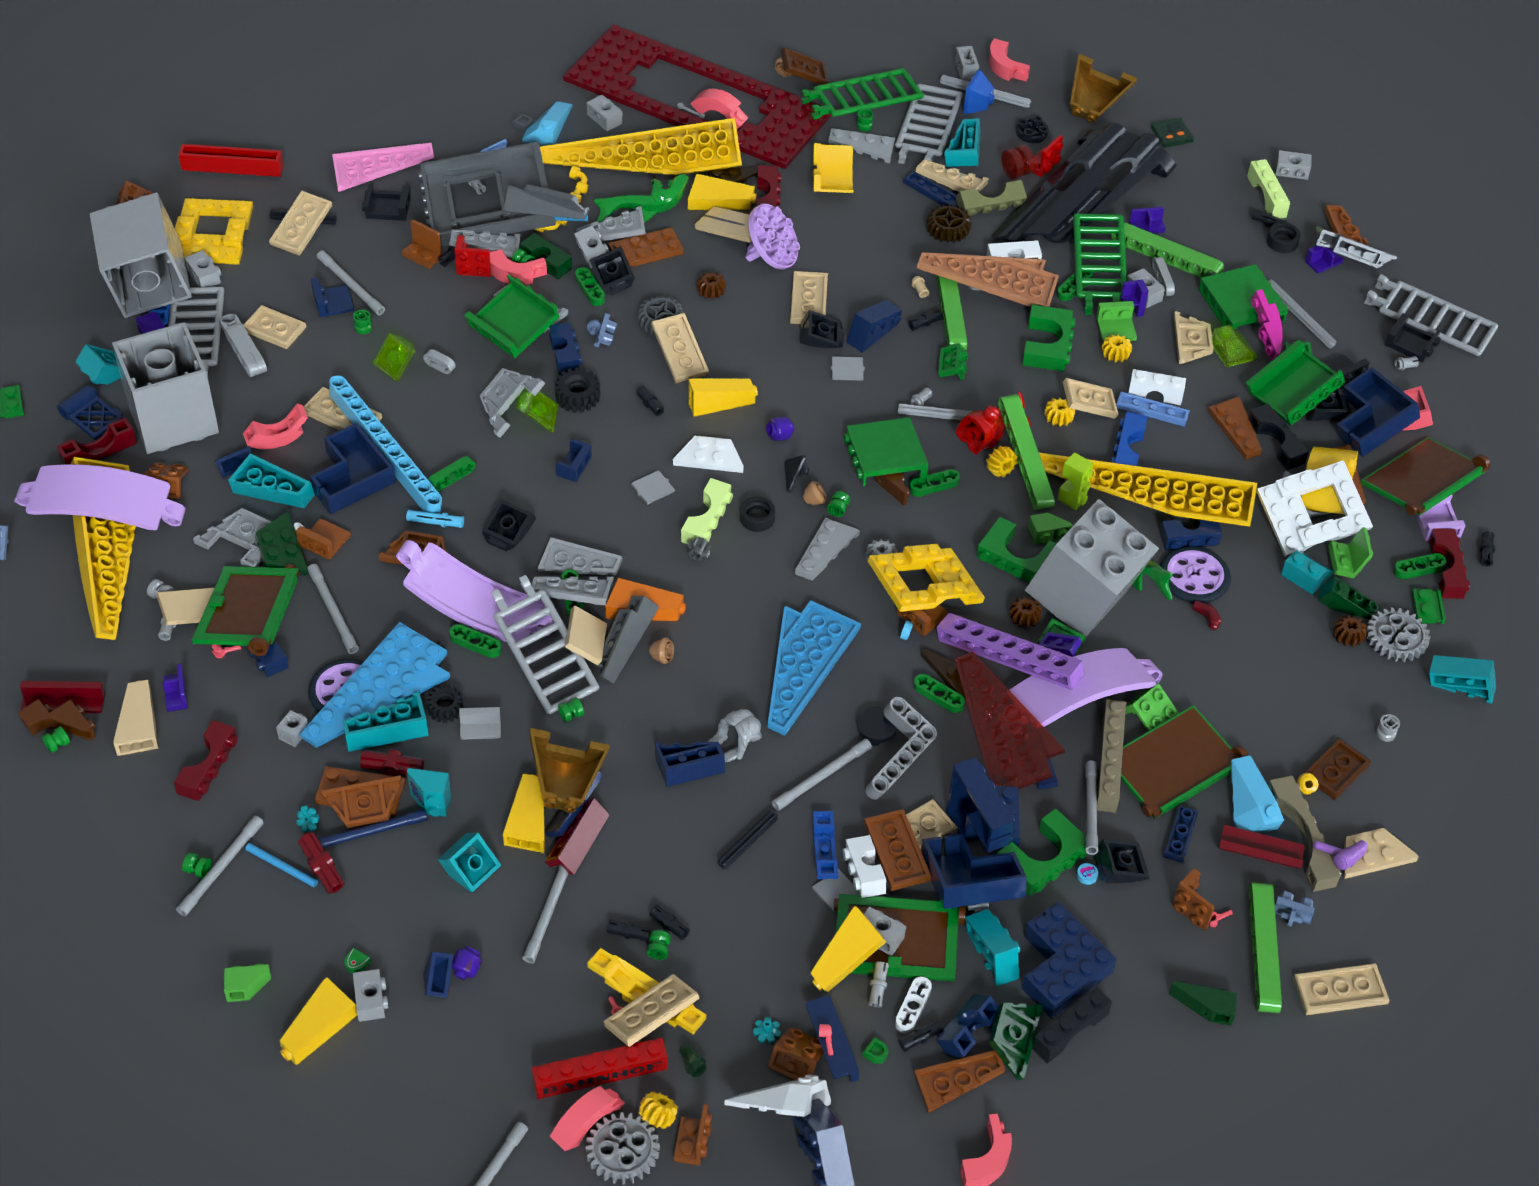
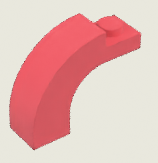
(1003, 66)
(719, 101)
(502, 266)
(278, 434)
(582, 1116)
(988, 1168)

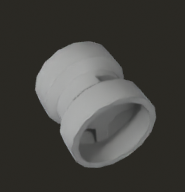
(157, 586)
(1387, 727)

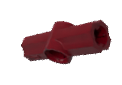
(390, 763)
(320, 862)

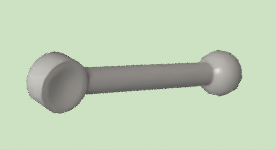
(681, 106)

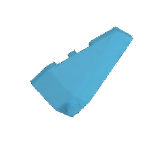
(548, 125)
(1252, 800)

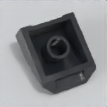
(613, 271)
(821, 331)
(1332, 407)
(507, 525)
(1120, 862)

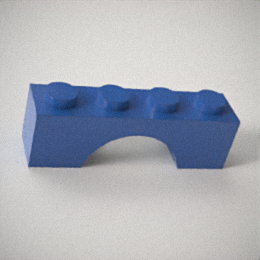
(1132, 431)

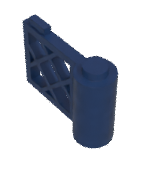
(80, 403)

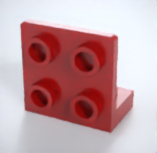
(1048, 157)
(471, 260)

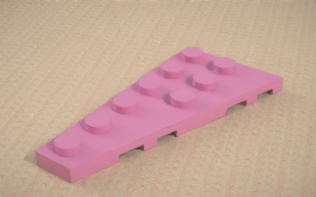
(367, 165)

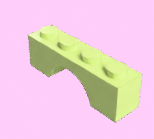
(1275, 198)
(715, 497)

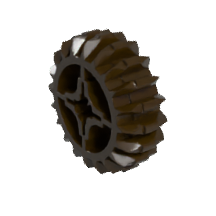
(948, 223)

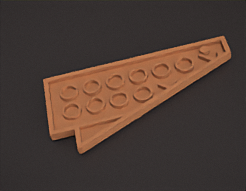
(1006, 277)

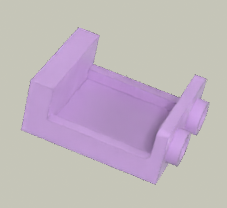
(1440, 517)

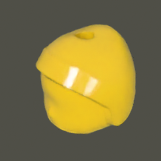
(1312, 783)

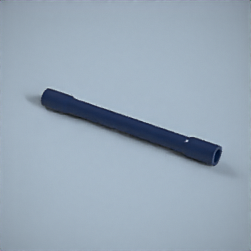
(407, 819)

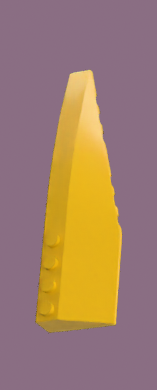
(656, 151)
(1170, 491)
(104, 562)

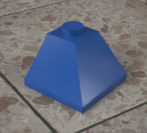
(978, 94)

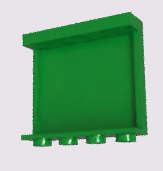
(1230, 295)
(514, 317)
(1294, 383)
(885, 448)

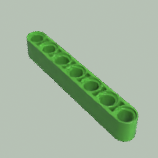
(1172, 253)
(952, 312)
(1027, 452)
(1265, 948)

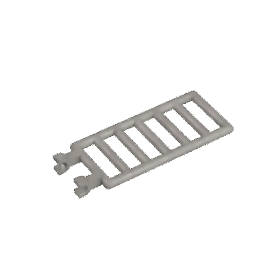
(941, 143)
(1394, 288)
(216, 326)
(524, 662)

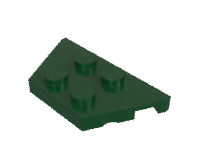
(280, 545)
(1014, 1035)

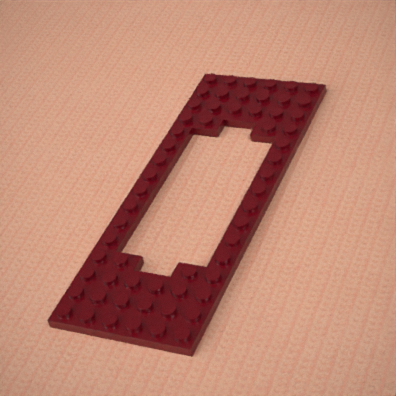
(619, 51)

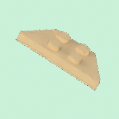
(1192, 338)
(1382, 852)

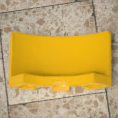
(833, 168)
(1325, 498)

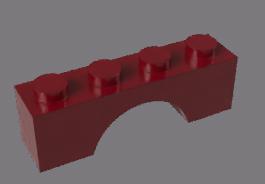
(767, 182)
(116, 438)
(1453, 581)
(195, 780)

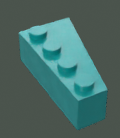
(270, 483)
(387, 724)

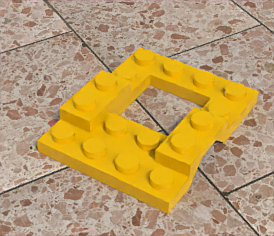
(221, 248)
(943, 567)

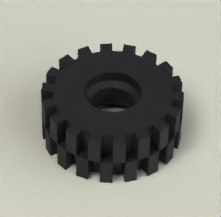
(577, 381)

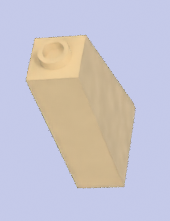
(136, 722)

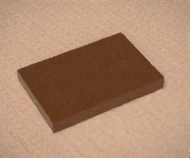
(804, 66)
(1338, 768)

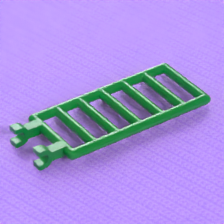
(829, 109)
(1079, 268)

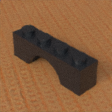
(1266, 421)
(1057, 1035)

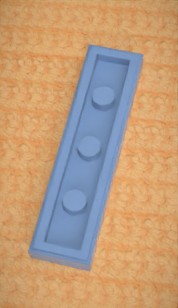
(1152, 409)

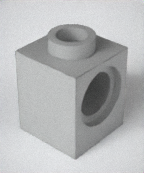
(291, 727)

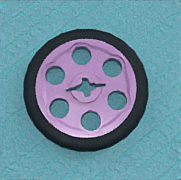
(1212, 563)
(318, 690)

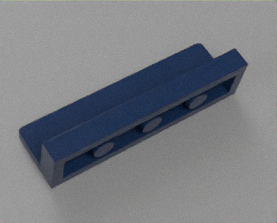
(842, 1061)

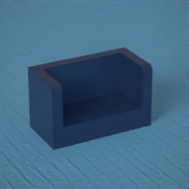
(575, 462)

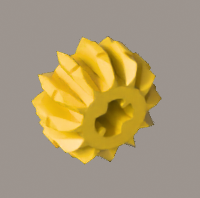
(1116, 348)
(1059, 412)
(1001, 461)
(658, 1110)

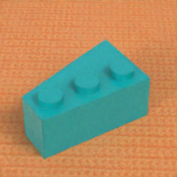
(965, 146)
(1464, 675)
(995, 944)

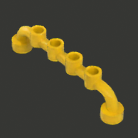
(581, 187)

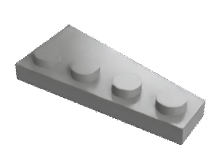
(871, 144)
(623, 226)
(484, 240)
(824, 547)
(584, 560)
(572, 589)

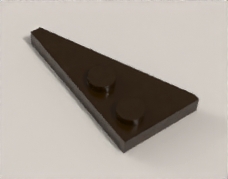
(734, 174)
(945, 669)

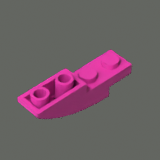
(1271, 330)

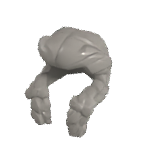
(748, 730)

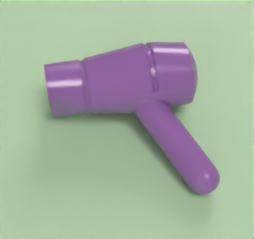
(1344, 857)

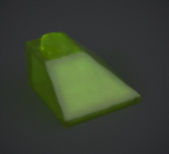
(1232, 346)
(394, 356)
(538, 408)

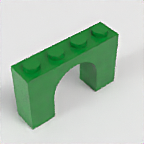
(1052, 355)
(994, 551)
(1069, 843)

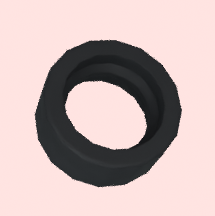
(1283, 229)
(753, 524)

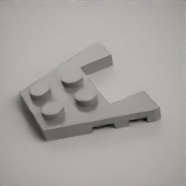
(502, 392)
(239, 529)

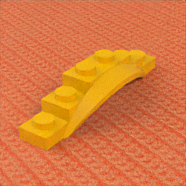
(634, 983)

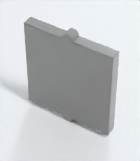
(847, 368)
(653, 487)
(831, 888)

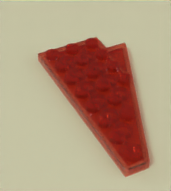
(1009, 735)

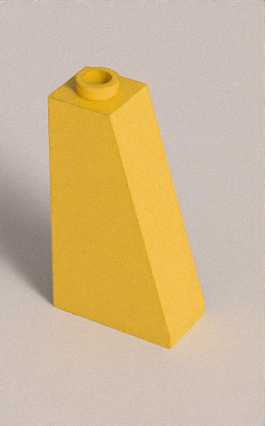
(720, 193)
(719, 394)
(526, 819)
(848, 949)
(317, 1022)

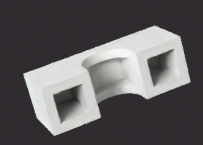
(1024, 249)
(1170, 386)
(867, 877)

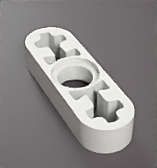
(913, 1013)

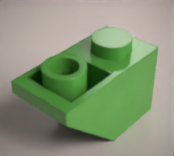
(1047, 527)
(245, 981)

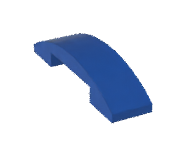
(824, 845)

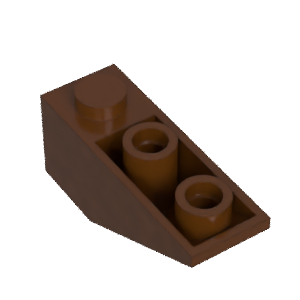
(894, 486)

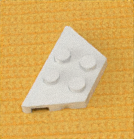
(709, 454)

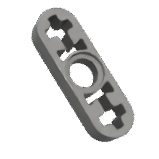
(1163, 276)

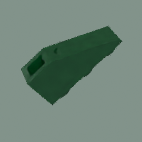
(1346, 599)
(1210, 1003)

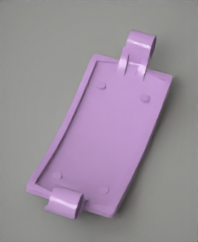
(100, 494)
(463, 592)
(1104, 675)

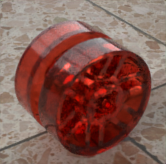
(1018, 161)

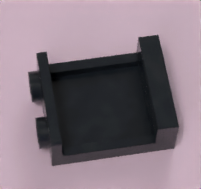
(387, 204)
(1412, 340)

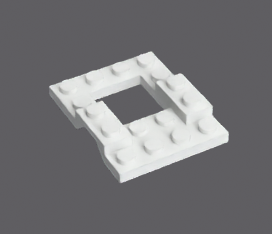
(1290, 517)

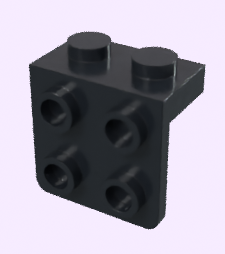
(1349, 369)

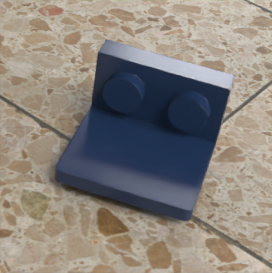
(331, 300)

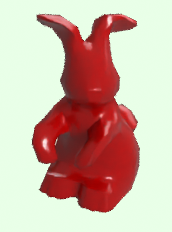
(983, 428)

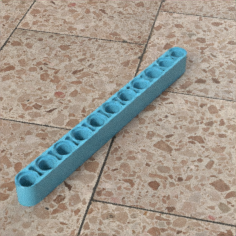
(405, 469)

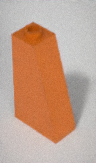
(670, 604)

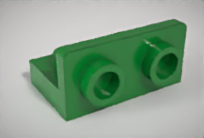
(953, 361)

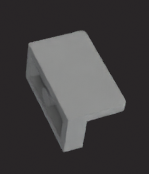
(480, 723)

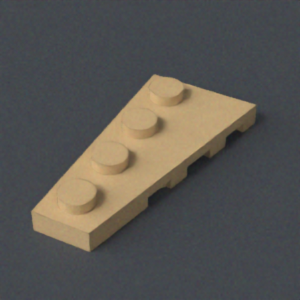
(950, 177)

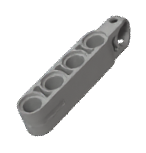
(243, 345)

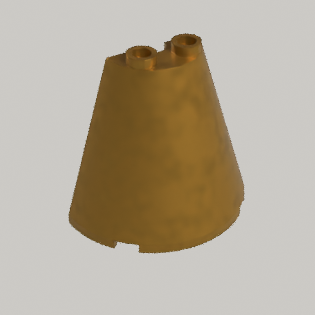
(1094, 91)
(563, 771)

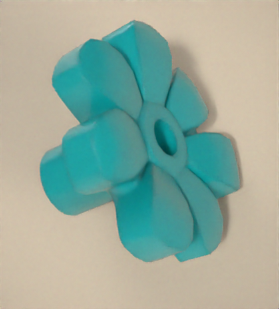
(308, 818)
(766, 1030)

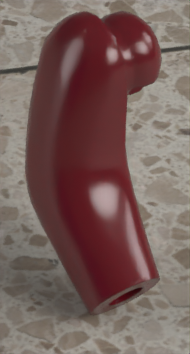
(1209, 612)

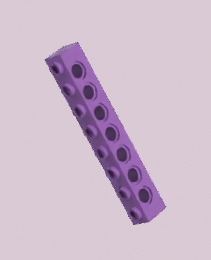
(1010, 651)

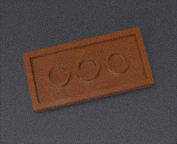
(649, 247)
(339, 777)
(897, 849)

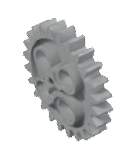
(1407, 644)
(622, 1148)

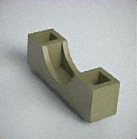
(973, 202)

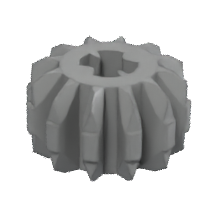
(880, 547)

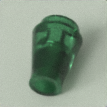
(694, 1063)

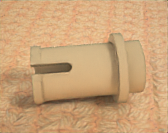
(919, 285)

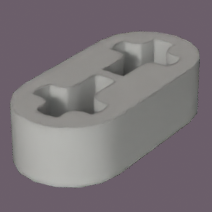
(439, 361)

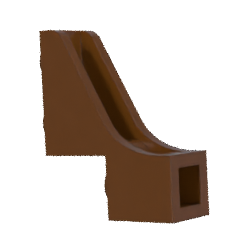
(70, 717)

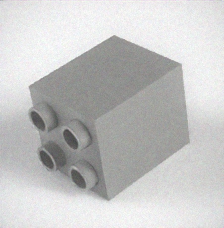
(140, 255)
(166, 387)
(1091, 568)

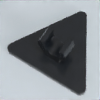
(794, 468)

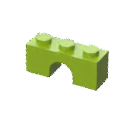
(1078, 474)

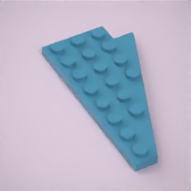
(806, 654)
(394, 670)

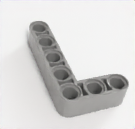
(906, 754)

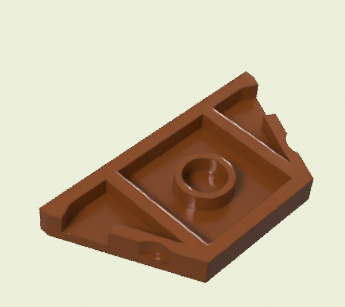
(420, 539)
(365, 801)

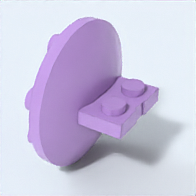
(772, 237)

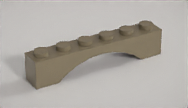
(1111, 756)
(1321, 868)

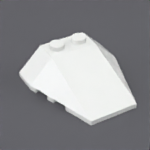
(786, 1098)

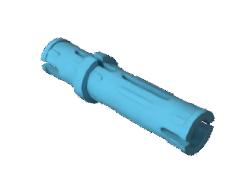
(416, 516)

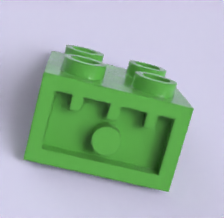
(1116, 319)
(1352, 557)
(1152, 707)

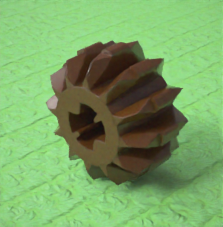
(711, 285)
(1025, 612)
(1350, 631)

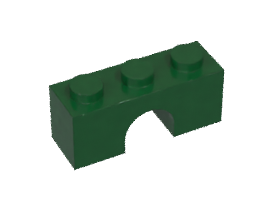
(557, 261)

